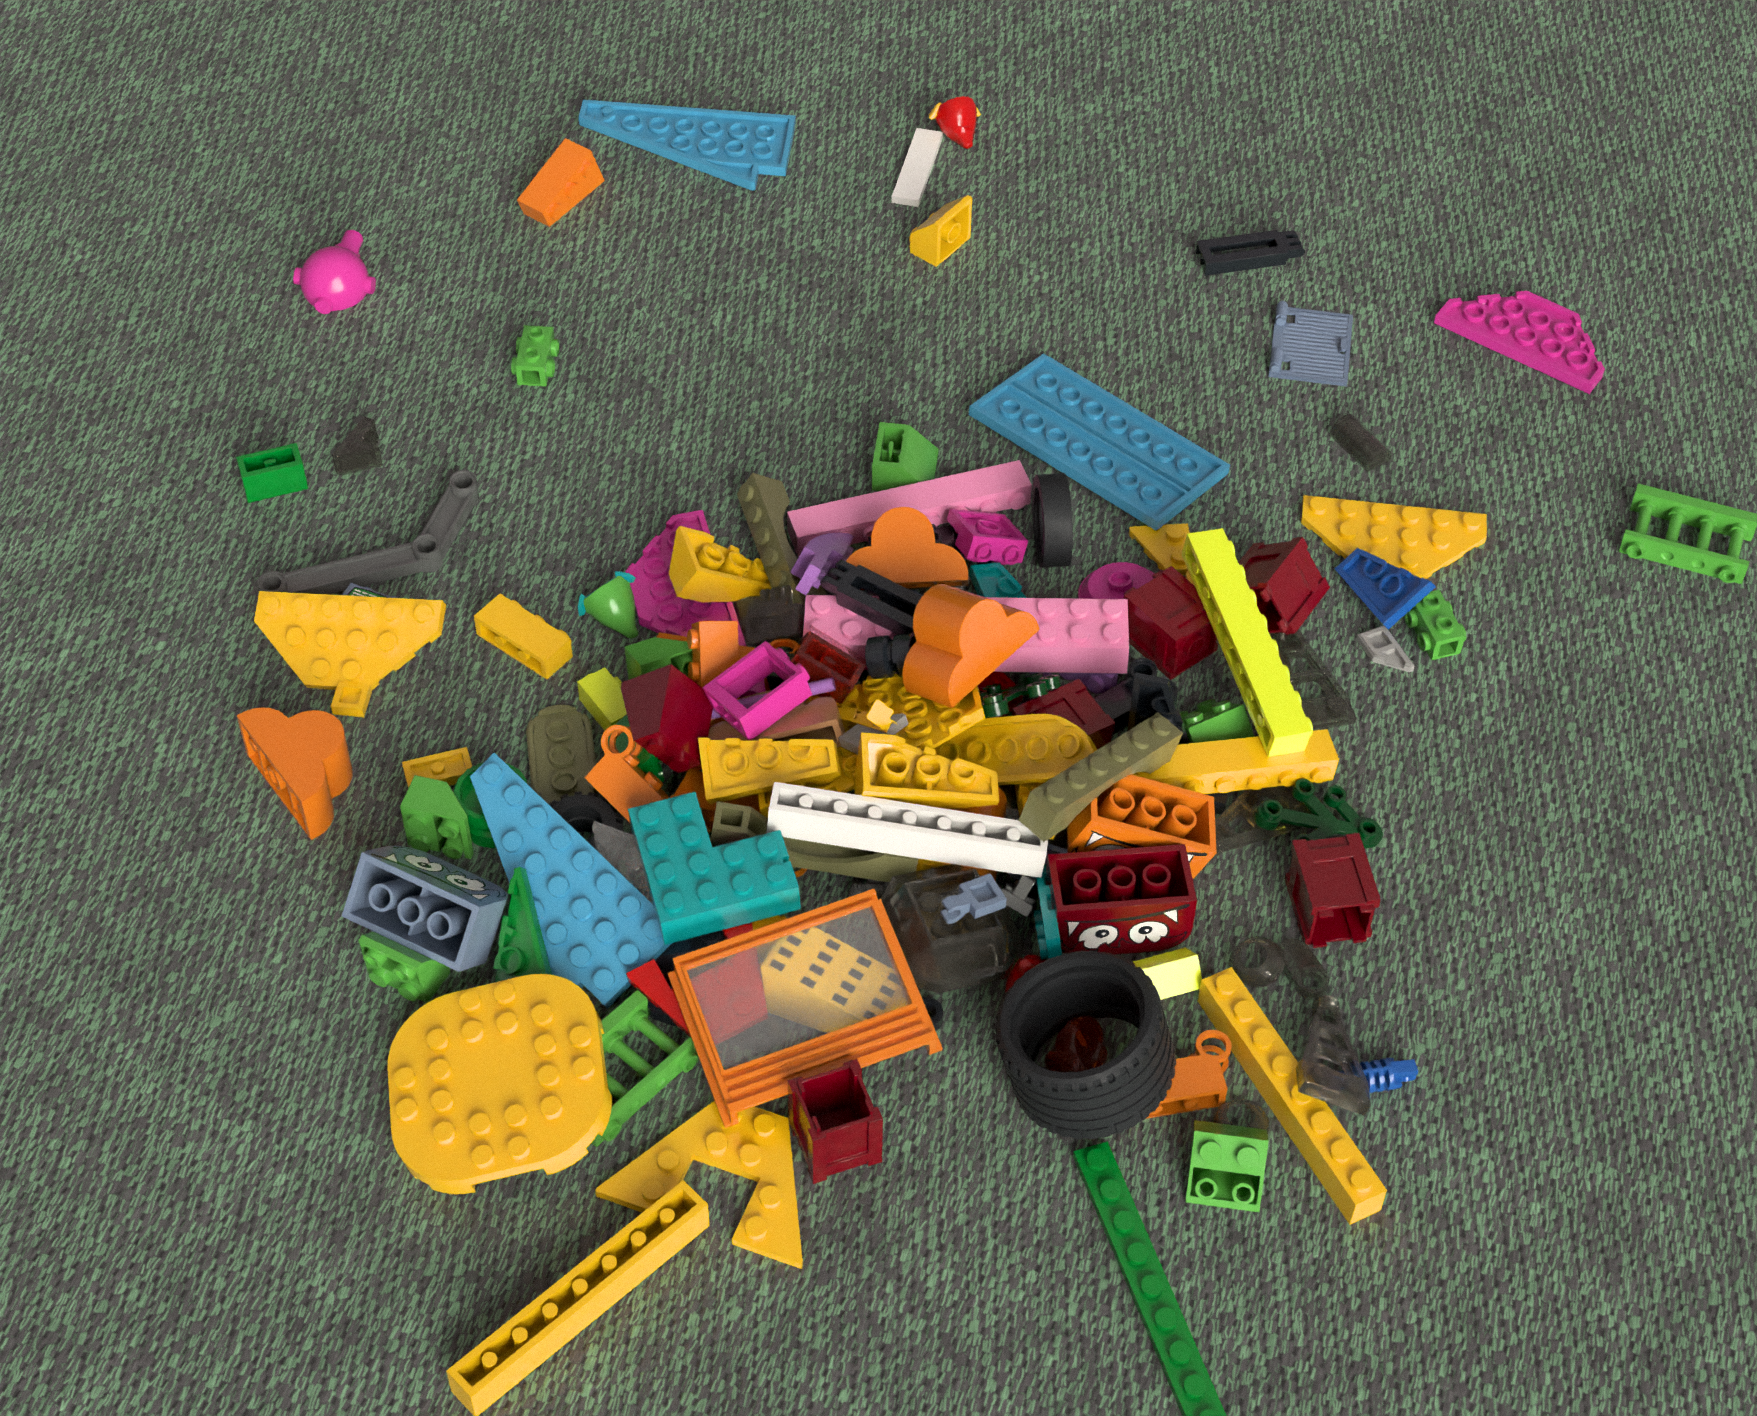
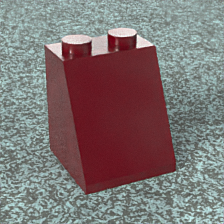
(668, 716)

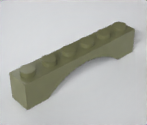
(764, 507)
(1063, 797)
(741, 822)

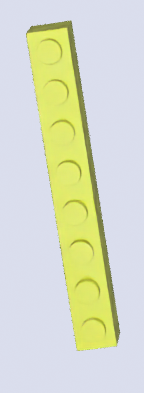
(1247, 643)

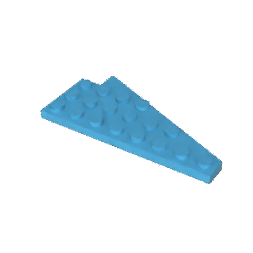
(586, 909)

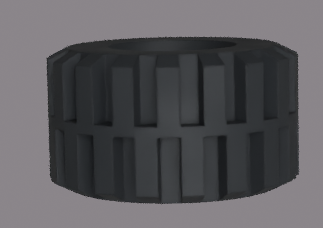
(582, 811)

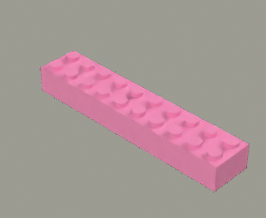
(1071, 636)

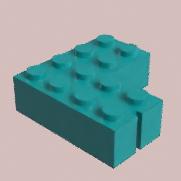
(705, 886)

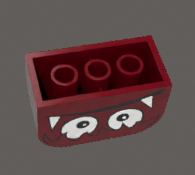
(1122, 899)

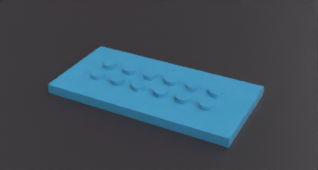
(1099, 441)

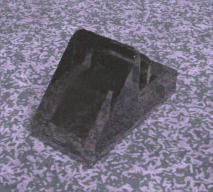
(359, 449)

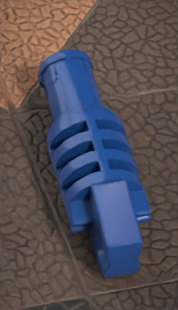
(1388, 1074)

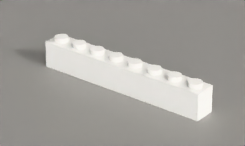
(905, 829)

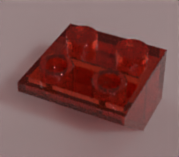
(828, 658)

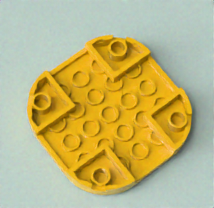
(498, 1082)

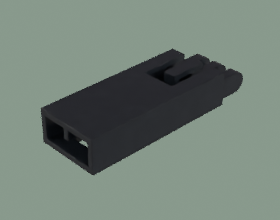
(1281, 247)
(891, 610)

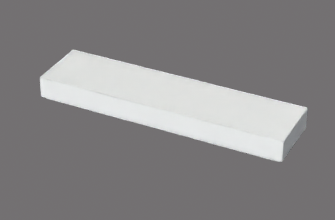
(917, 167)

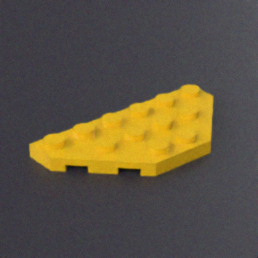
(1399, 534)
(346, 635)

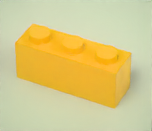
(523, 636)

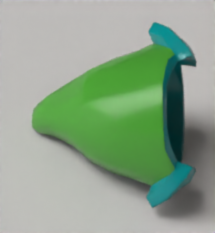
(613, 605)

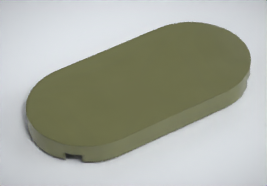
(560, 752)

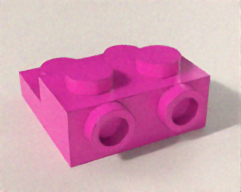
(987, 537)

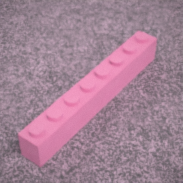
(977, 490)

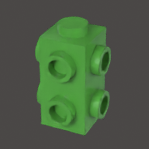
(535, 356)
(1436, 626)

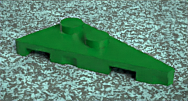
(520, 936)

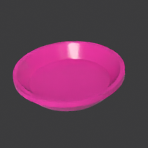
(1113, 580)

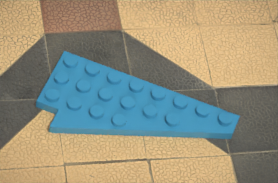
(714, 141)

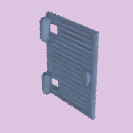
(1311, 345)

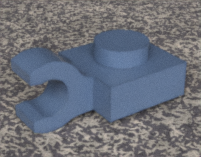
(977, 896)

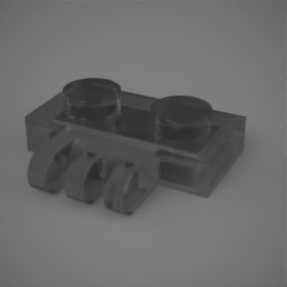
(776, 617)

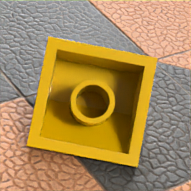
(943, 231)

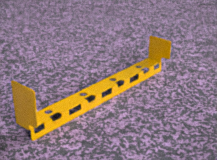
(878, 714)

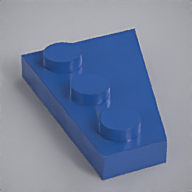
(1383, 587)

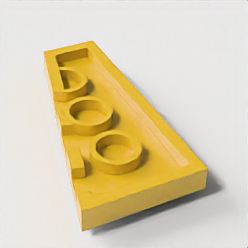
(749, 768)

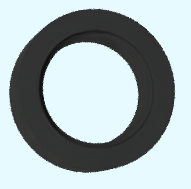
(1052, 520)

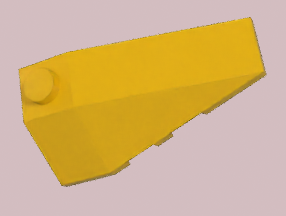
(712, 572)
(912, 775)

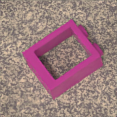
(747, 673)

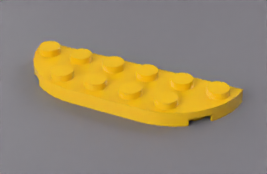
(1021, 747)

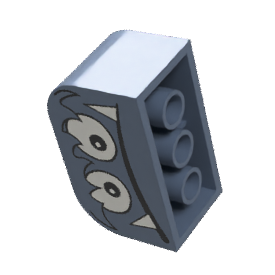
(426, 905)

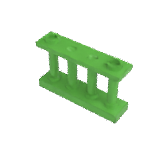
(1693, 512)
(629, 1016)

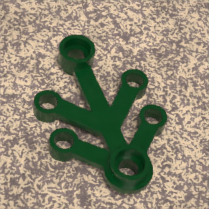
(996, 699)
(1271, 813)

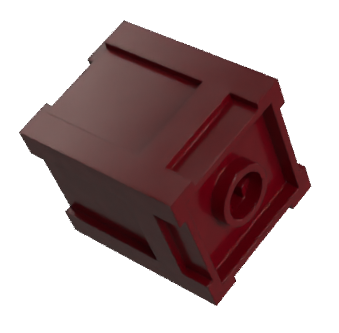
(1284, 583)
(1169, 623)
(1075, 705)
(1332, 890)
(835, 1121)

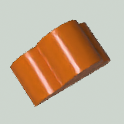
(907, 552)
(960, 642)
(301, 760)

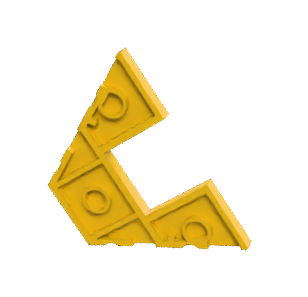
(752, 1149)

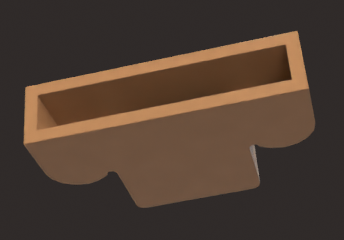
(806, 721)

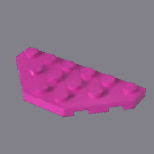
(1528, 332)
(654, 593)

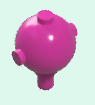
(335, 275)

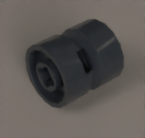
(887, 655)

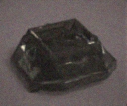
(945, 954)

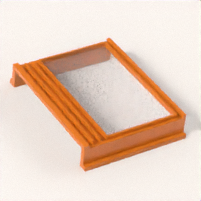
(799, 1001)

